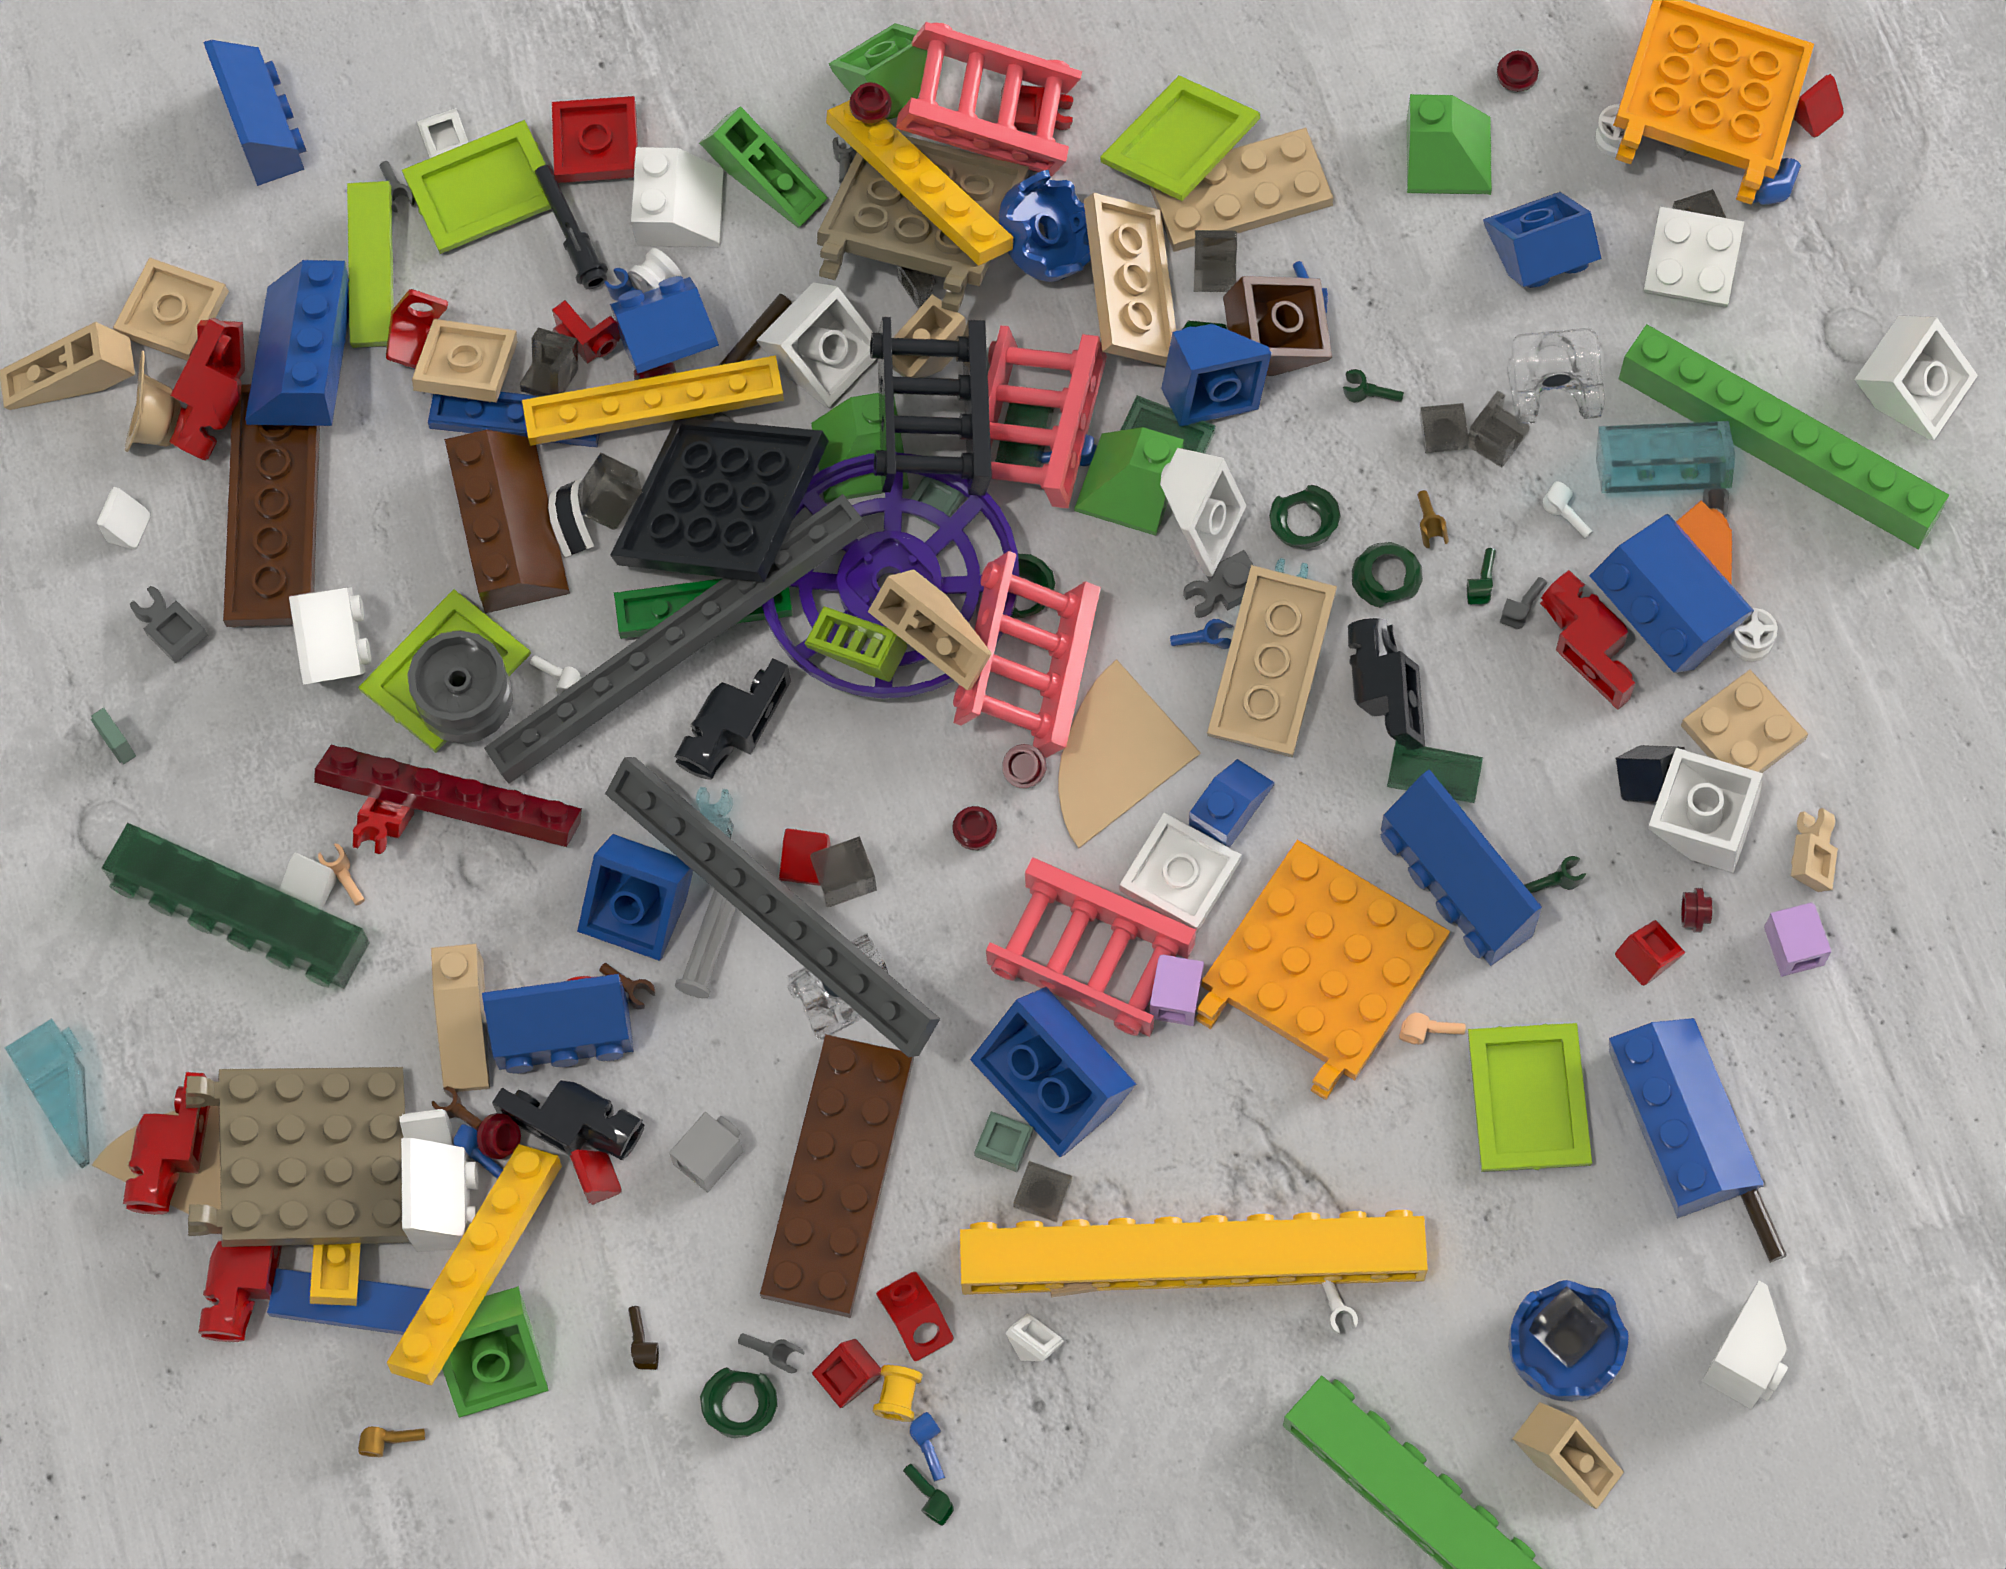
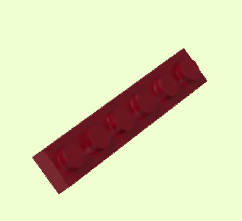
(448, 795)

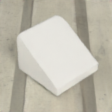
(442, 132)
(123, 519)
(308, 880)
(428, 1126)

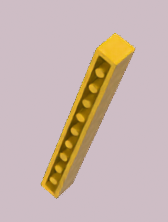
(1194, 1253)

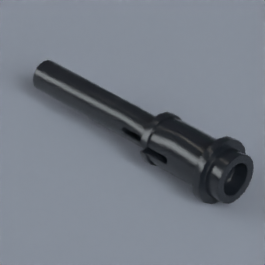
(588, 267)

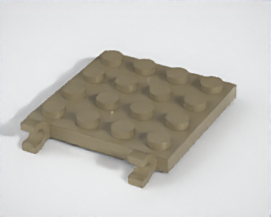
(883, 225)
(305, 1156)

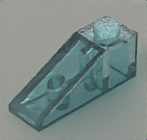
(57, 1080)

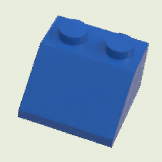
(1544, 239)
(663, 323)
(1213, 373)
(634, 896)

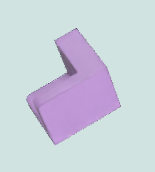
(1797, 939)
(1176, 989)

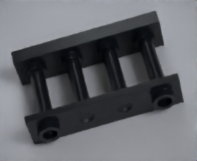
(969, 387)

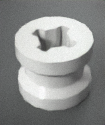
(1604, 139)
(653, 270)
(1757, 625)

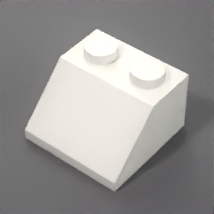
(676, 199)
(820, 342)
(1917, 375)
(1204, 503)
(329, 635)
(1706, 808)
(436, 1193)
(1752, 1352)

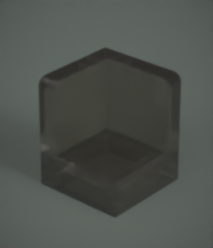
(1214, 260)
(552, 364)
(1496, 432)
(608, 491)
(843, 872)
(1568, 1327)

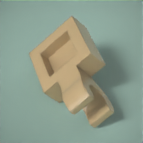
(1813, 854)

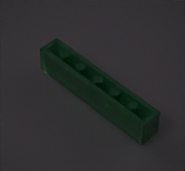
(235, 906)

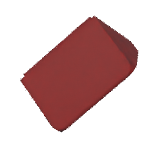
(1819, 106)
(796, 853)
(1649, 952)
(595, 1175)
(847, 1372)

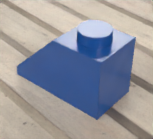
(1229, 802)

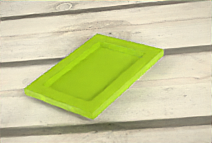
(1180, 137)
(479, 186)
(389, 681)
(1529, 1097)

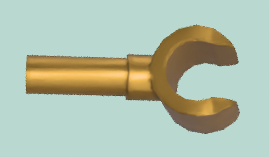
(1431, 524)
(374, 1438)

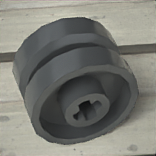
(460, 686)

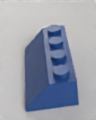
(301, 346)
(1460, 870)
(1684, 1114)

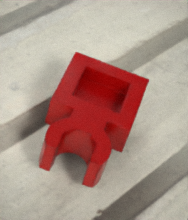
(1030, 106)
(378, 820)

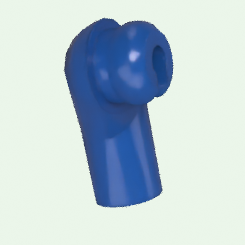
(1781, 186)

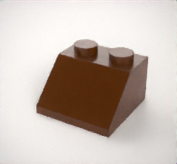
(1282, 315)

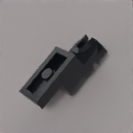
(1386, 681)
(732, 720)
(571, 1118)

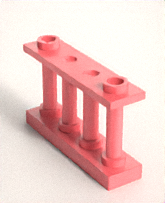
(963, 127)
(1075, 404)
(1066, 647)
(1087, 903)

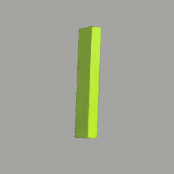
(370, 262)

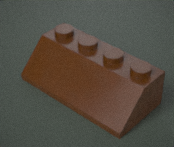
(506, 519)

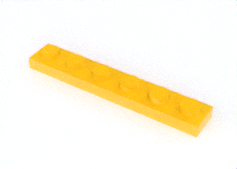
(923, 185)
(652, 400)
(474, 1265)

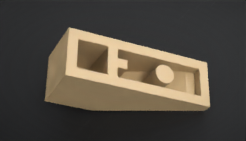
(68, 368)
(931, 626)
(461, 1016)

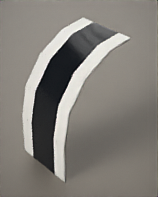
(568, 520)

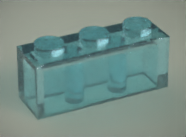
(1665, 457)

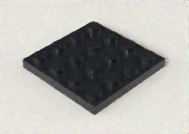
(720, 499)

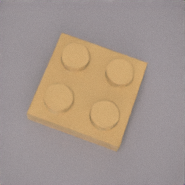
(168, 307)
(465, 360)
(1745, 725)

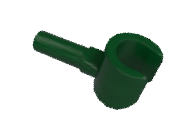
(1367, 389)
(1480, 589)
(1559, 877)
(938, 1506)

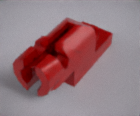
(207, 391)
(1590, 637)
(163, 1148)
(231, 1282)

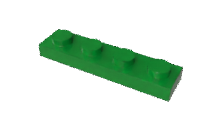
(646, 608)

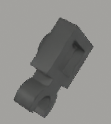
(1225, 585)
(169, 628)

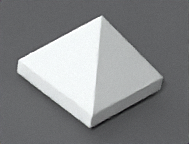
(1032, 1339)

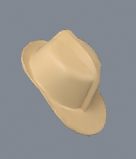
(154, 412)

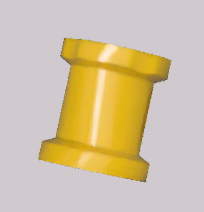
(897, 1393)

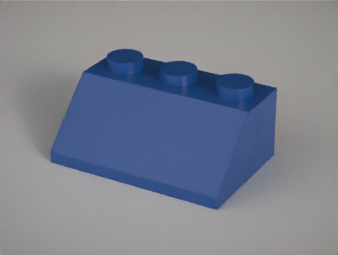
(257, 110)
(1671, 594)
(558, 1023)
(1052, 1070)

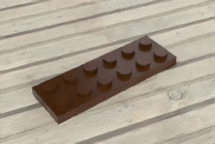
(269, 519)
(837, 1176)

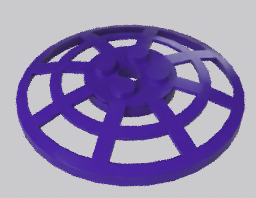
(891, 553)

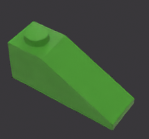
(762, 166)

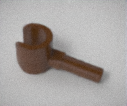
(630, 985)
(457, 1110)

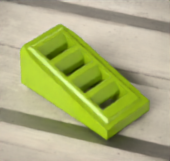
(881, 655)

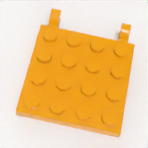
(1713, 89)
(1323, 963)

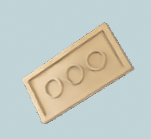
(1249, 190)
(1130, 278)
(1271, 661)

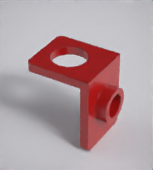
(411, 327)
(910, 1306)

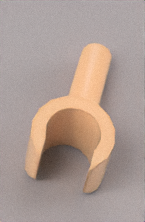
(341, 871)
(1417, 1024)

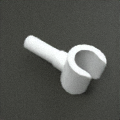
(1556, 504)
(566, 676)
(1337, 1306)

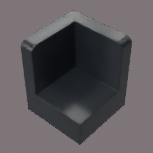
(1644, 771)

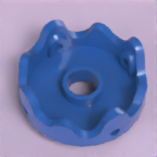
(1064, 224)
(1544, 1371)

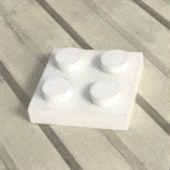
(1693, 256)
(1180, 872)

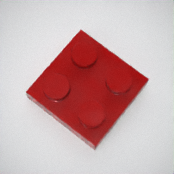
(594, 139)

